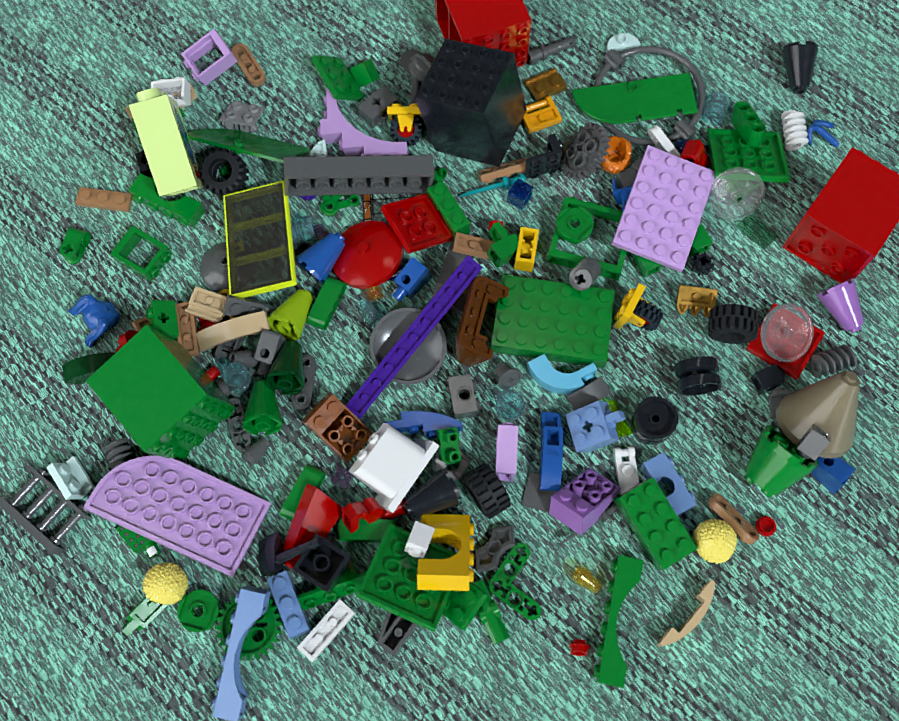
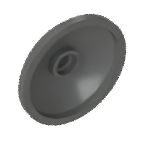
(212, 270)

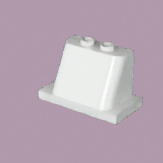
(392, 464)

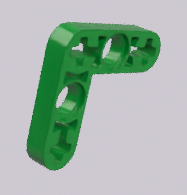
(508, 579)

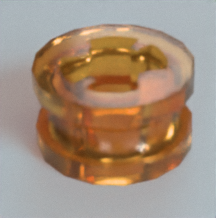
(374, 293)

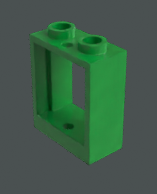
(129, 242)

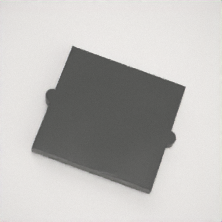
(537, 498)

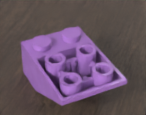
(583, 500)

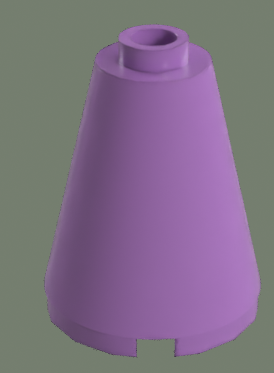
(844, 305)

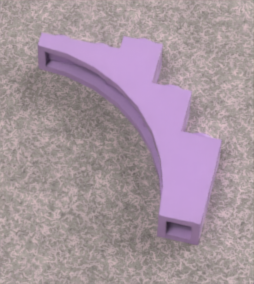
(352, 141)

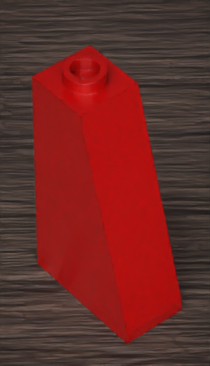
(313, 516)

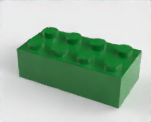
(655, 524)

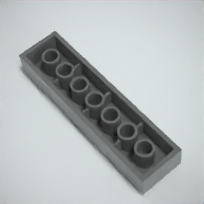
(357, 175)

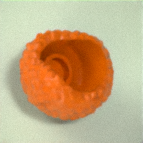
(619, 155)

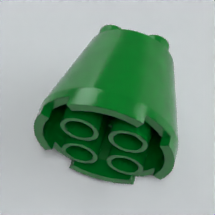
(776, 463)

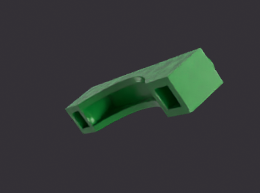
(611, 664)

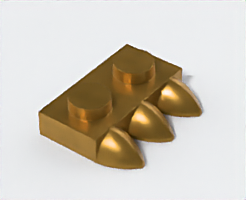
(697, 298)

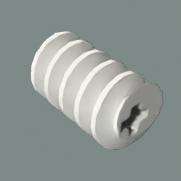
(794, 130)

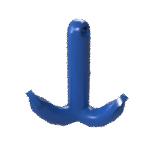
(818, 125)

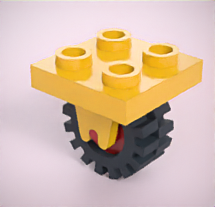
(405, 123)
(637, 311)

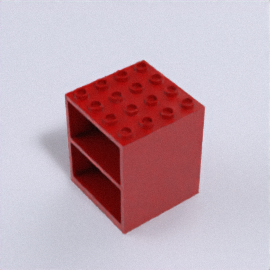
(487, 23)
(848, 218)

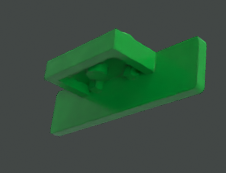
(347, 585)

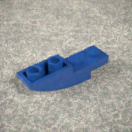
(428, 421)
(551, 451)

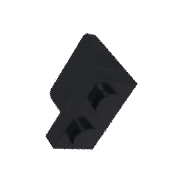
(547, 162)

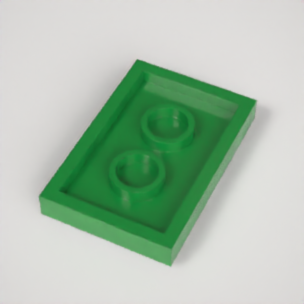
(337, 78)

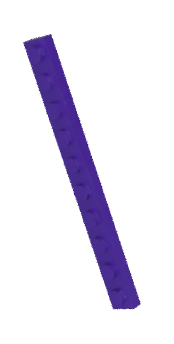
(413, 336)

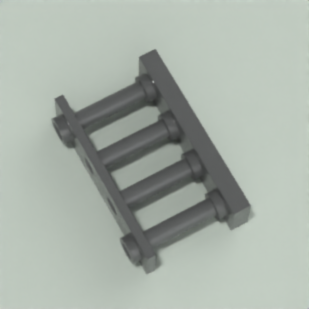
(25, 517)

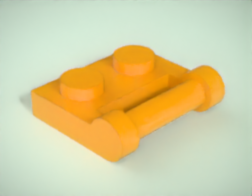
(542, 118)

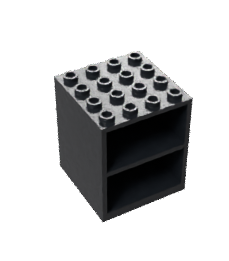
(472, 101)

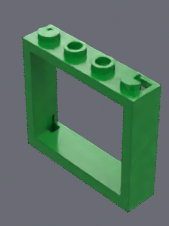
(571, 260)

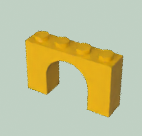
(454, 571)

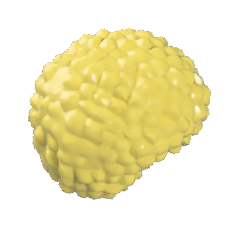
(715, 540)
(165, 583)

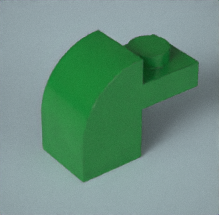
(504, 246)

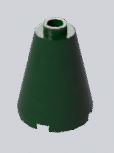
(287, 370)

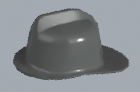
(416, 63)

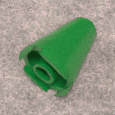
(262, 411)

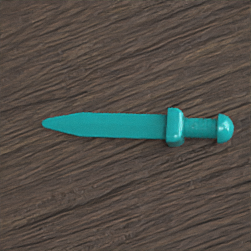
(505, 182)

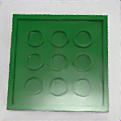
(731, 151)
(393, 581)

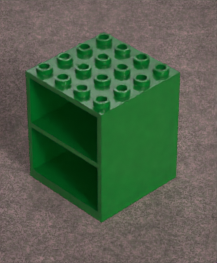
(160, 394)

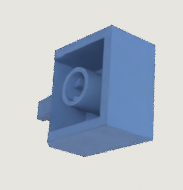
(594, 426)

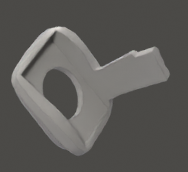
(456, 474)

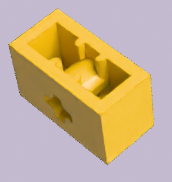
(526, 249)

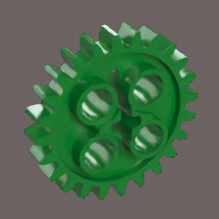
(251, 645)

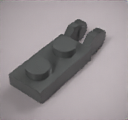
(239, 306)

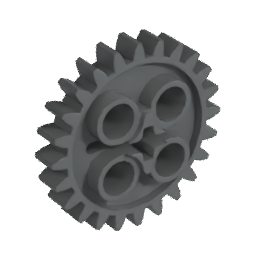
(585, 151)

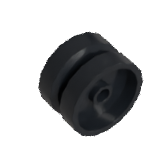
(697, 376)
(664, 423)

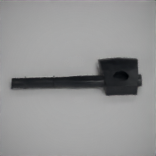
(272, 554)

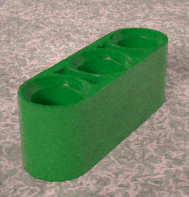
(748, 123)
(326, 303)
(309, 475)
(366, 532)

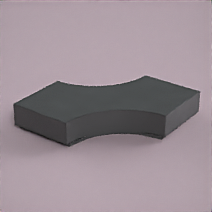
(489, 555)

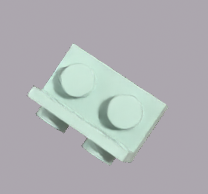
(71, 478)

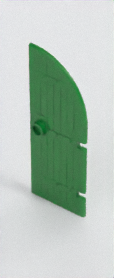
(645, 98)
(248, 143)

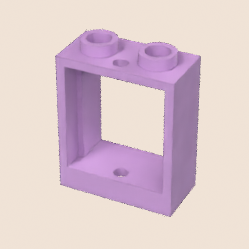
(199, 49)
(506, 451)

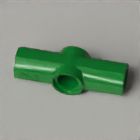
(491, 617)

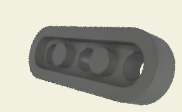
(307, 391)

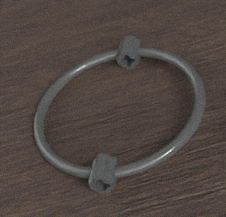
(683, 129)

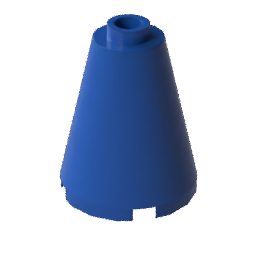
(322, 256)

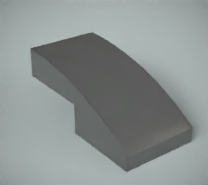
(589, 393)

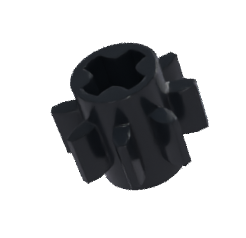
(700, 269)

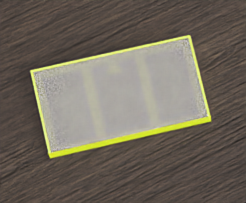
(259, 240)

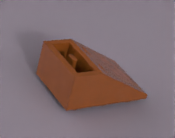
(337, 427)

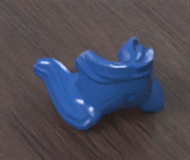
(97, 315)

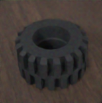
(214, 162)
(733, 323)
(487, 490)

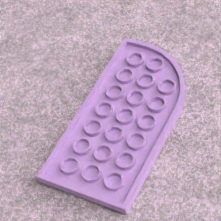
(181, 509)

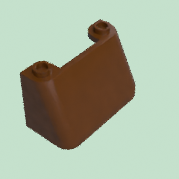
(471, 345)

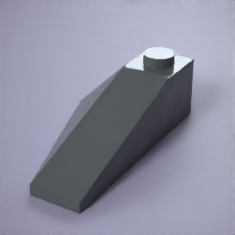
(450, 264)

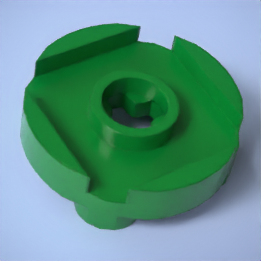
(572, 234)
(193, 600)

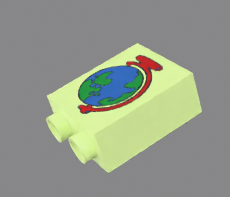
(165, 143)

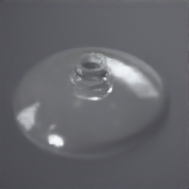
(729, 187)
(794, 334)

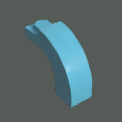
(556, 381)

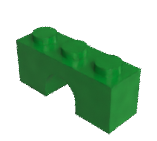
(449, 208)

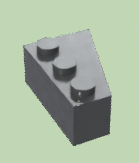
(395, 633)

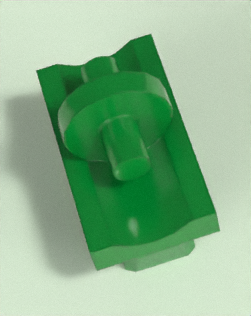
(448, 445)

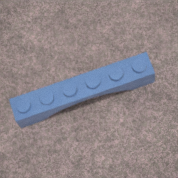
(232, 696)

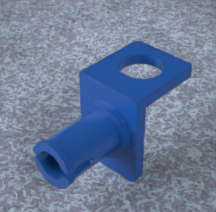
(621, 195)

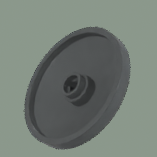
(426, 358)

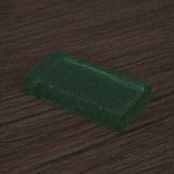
(757, 231)

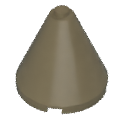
(829, 406)

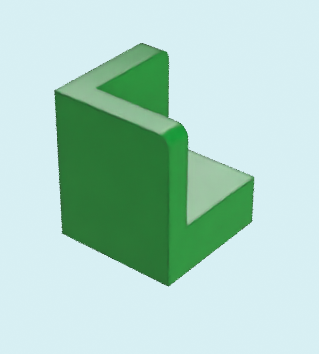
(364, 72)

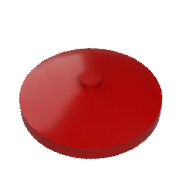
(369, 255)

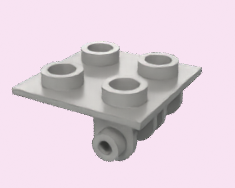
(242, 116)

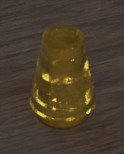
(583, 577)

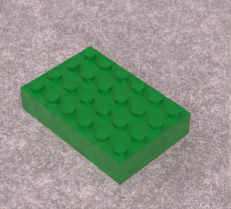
(553, 321)

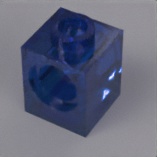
(520, 194)

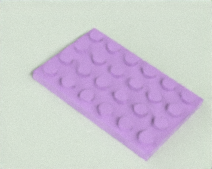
(664, 208)

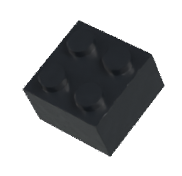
(323, 565)

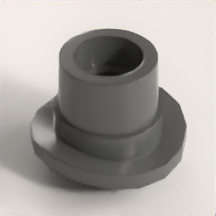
(507, 376)

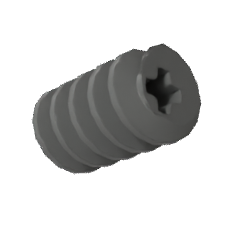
(584, 274)
(832, 360)
(117, 452)

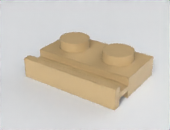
(206, 305)

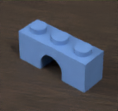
(662, 469)
(289, 607)

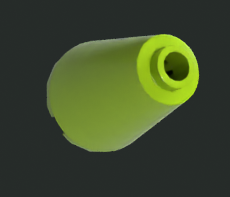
(291, 315)

